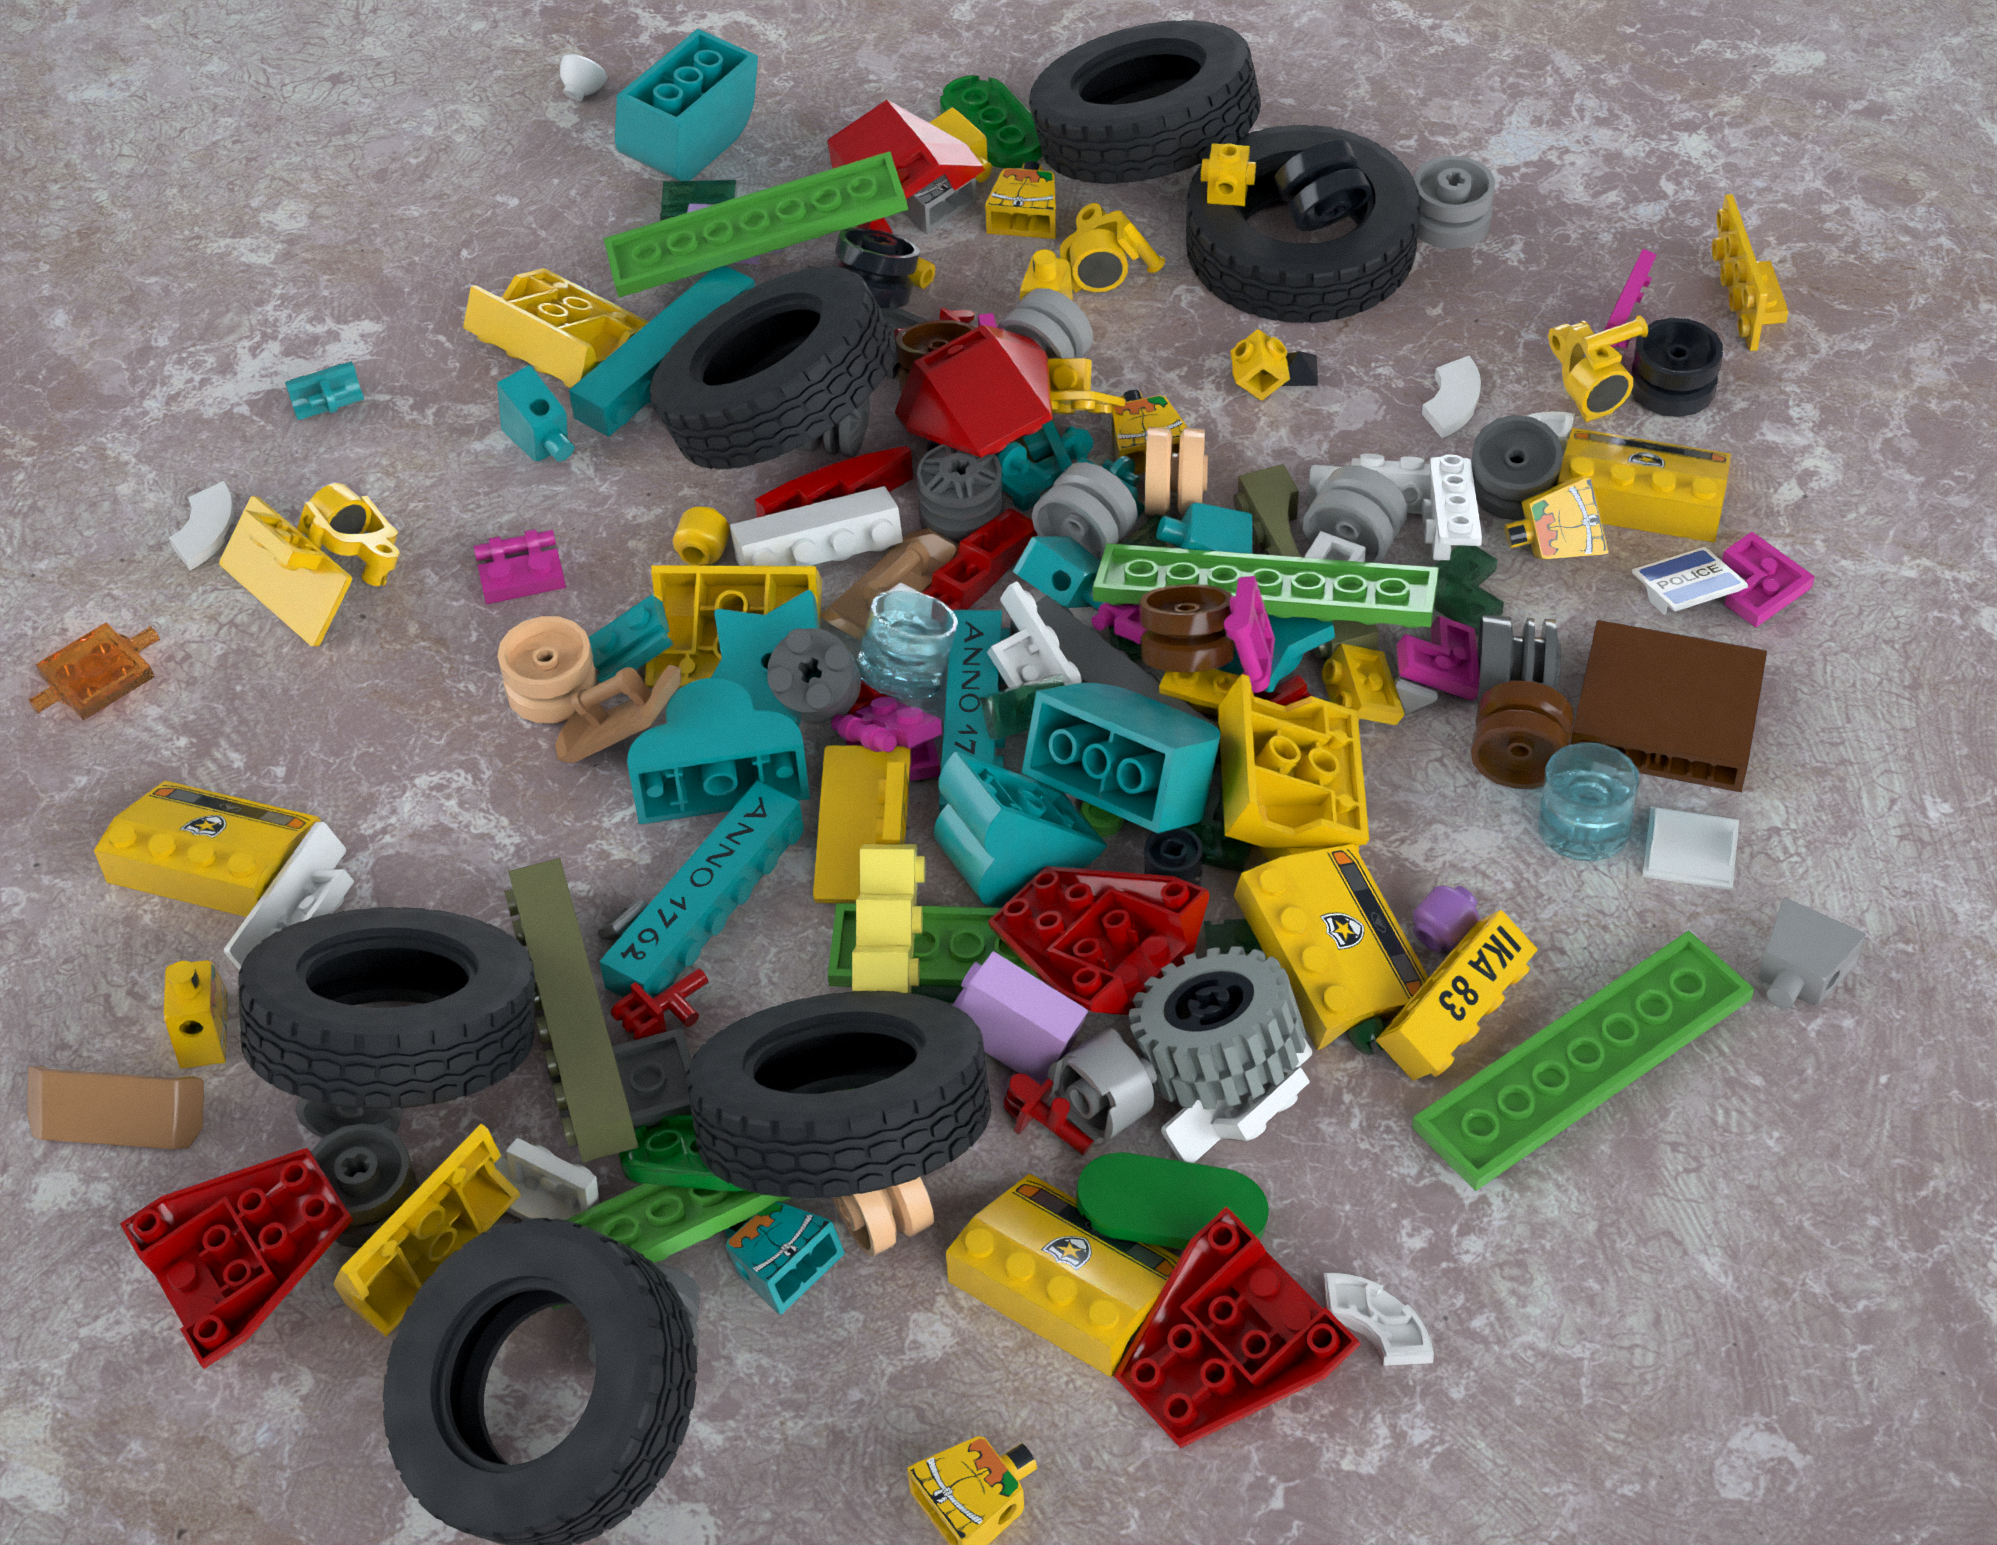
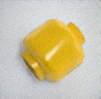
(701, 536)

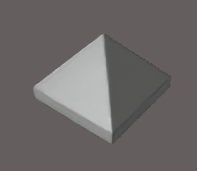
(1414, 694)
(622, 920)

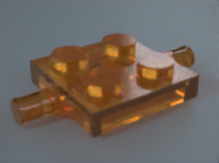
(95, 670)

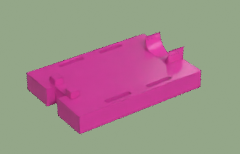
(1631, 293)

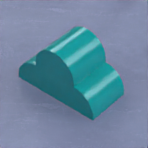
(713, 754)
(1007, 828)

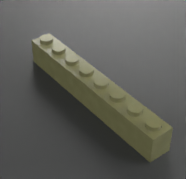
(572, 1012)

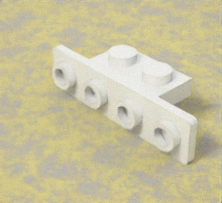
(1409, 475)
(1452, 510)
(1034, 649)
(300, 891)
(1198, 1129)
(546, 1183)

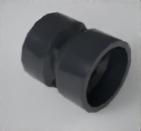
(1174, 854)

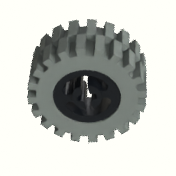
(1218, 1027)

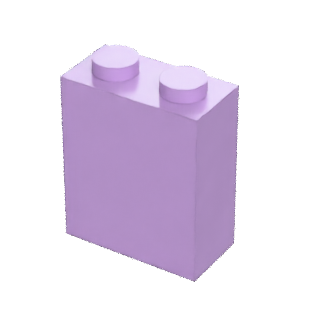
(1019, 1016)

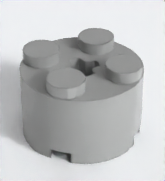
(1104, 1085)

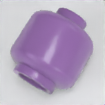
(1445, 917)

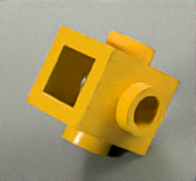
(1228, 174)
(1260, 364)

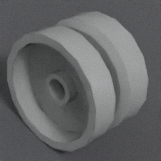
(1454, 201)
(1052, 323)
(1088, 507)
(1358, 508)

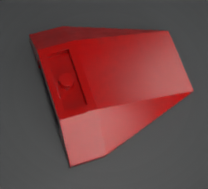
(917, 149)
(978, 391)
(1101, 931)
(237, 1246)
(1228, 1336)

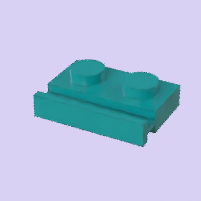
(631, 638)

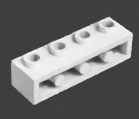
(819, 531)

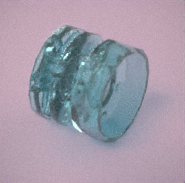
(906, 644)
(1588, 801)

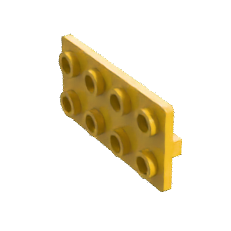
(1751, 283)
(1072, 388)
(285, 571)
(859, 805)

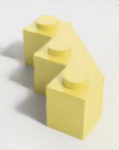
(887, 918)

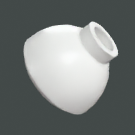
(581, 76)

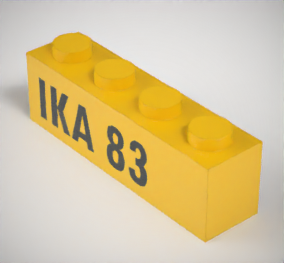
(1457, 996)

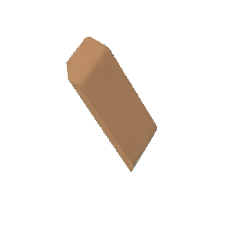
(907, 563)
(595, 729)
(114, 1108)

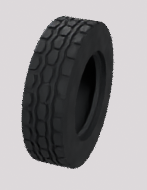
(1145, 101)
(1309, 278)
(773, 368)
(318, 1046)
(777, 1132)
(443, 1365)

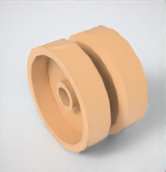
(1175, 472)
(544, 666)
(878, 1214)

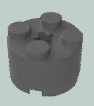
(806, 653)

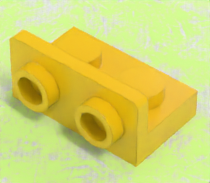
(1363, 682)
(1201, 689)

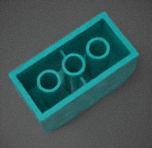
(687, 106)
(1122, 753)

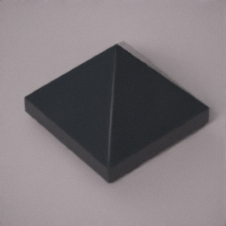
(1302, 369)

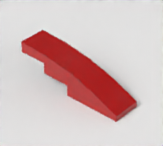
(851, 476)
(982, 560)

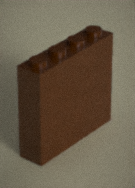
(1672, 703)

